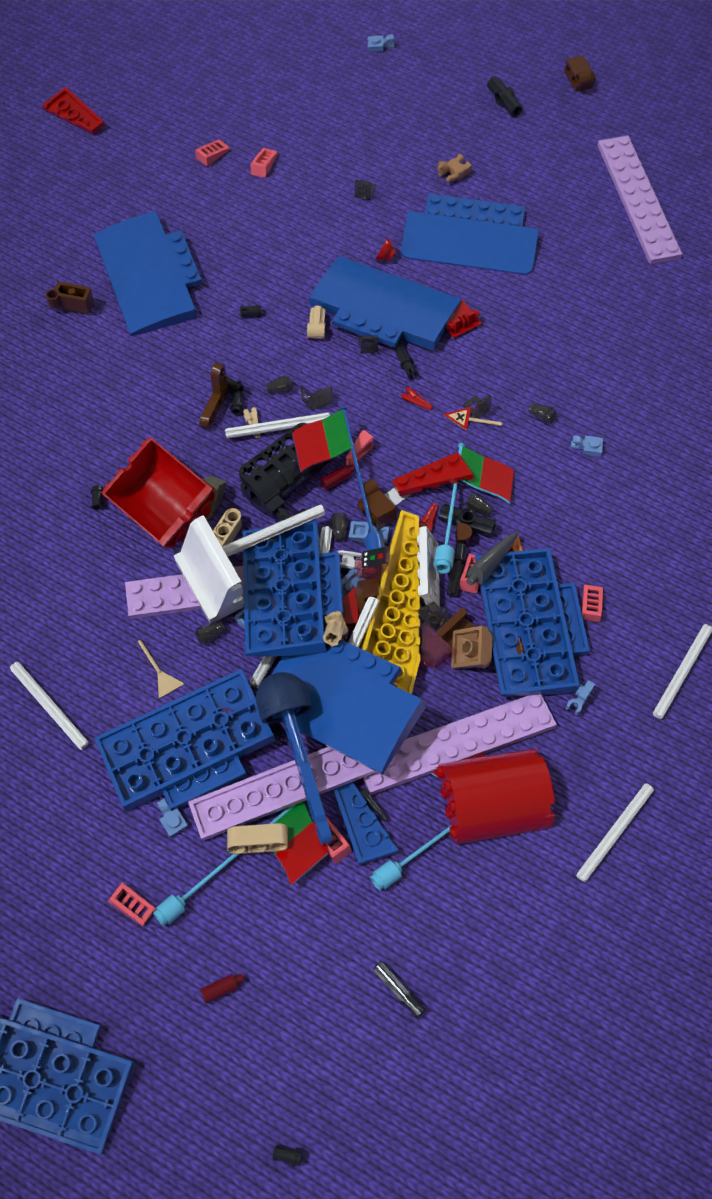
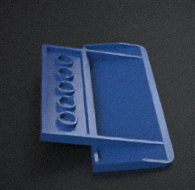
(470, 235)

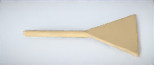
(166, 683)

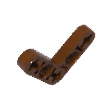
(220, 390)

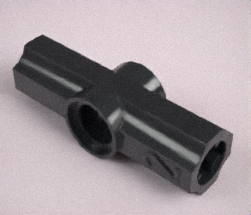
(504, 96)
(476, 522)

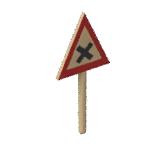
(462, 417)

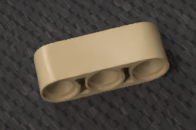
(229, 527)
(257, 838)

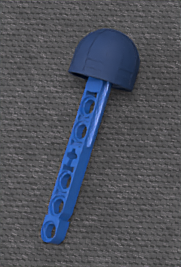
(282, 699)

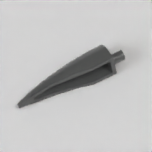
(490, 560)

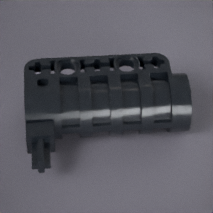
(276, 478)

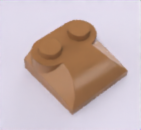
(471, 648)

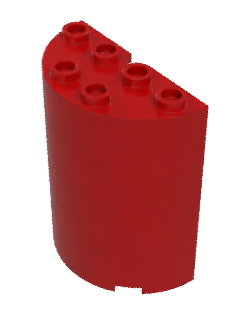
(160, 493)
(496, 795)

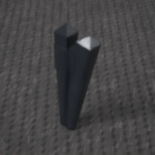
(370, 802)

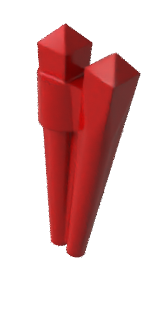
(416, 399)
(428, 519)

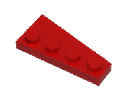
(73, 110)
(441, 471)

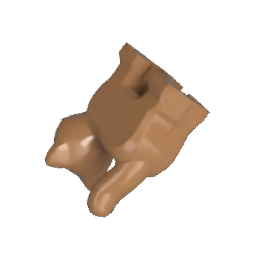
(455, 167)

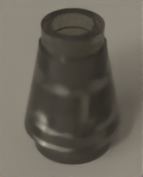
(280, 385)
(542, 412)
(478, 504)
(339, 526)
(208, 633)

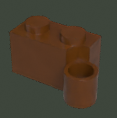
(579, 73)
(71, 297)
(380, 507)

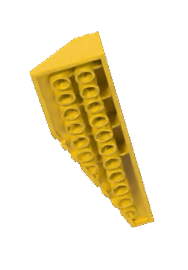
(396, 621)

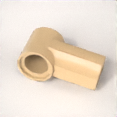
(316, 325)
(335, 628)

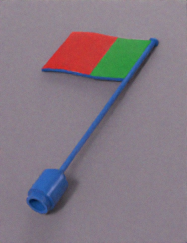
(326, 441)

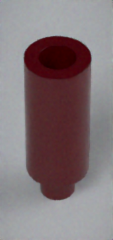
(337, 477)
(221, 987)

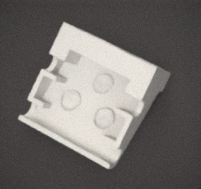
(209, 572)

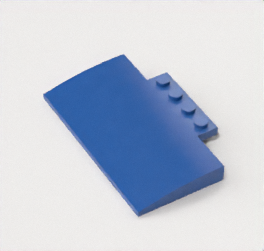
(149, 272)
(383, 304)
(289, 593)
(530, 604)
(354, 703)
(185, 745)
(57, 1078)

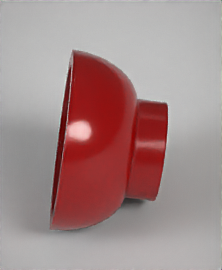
(386, 251)

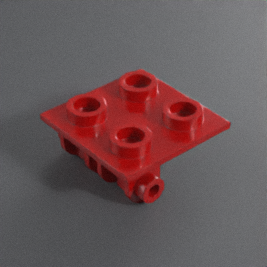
(463, 320)

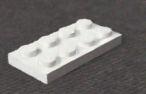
(427, 574)

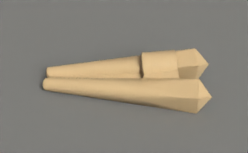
(251, 418)

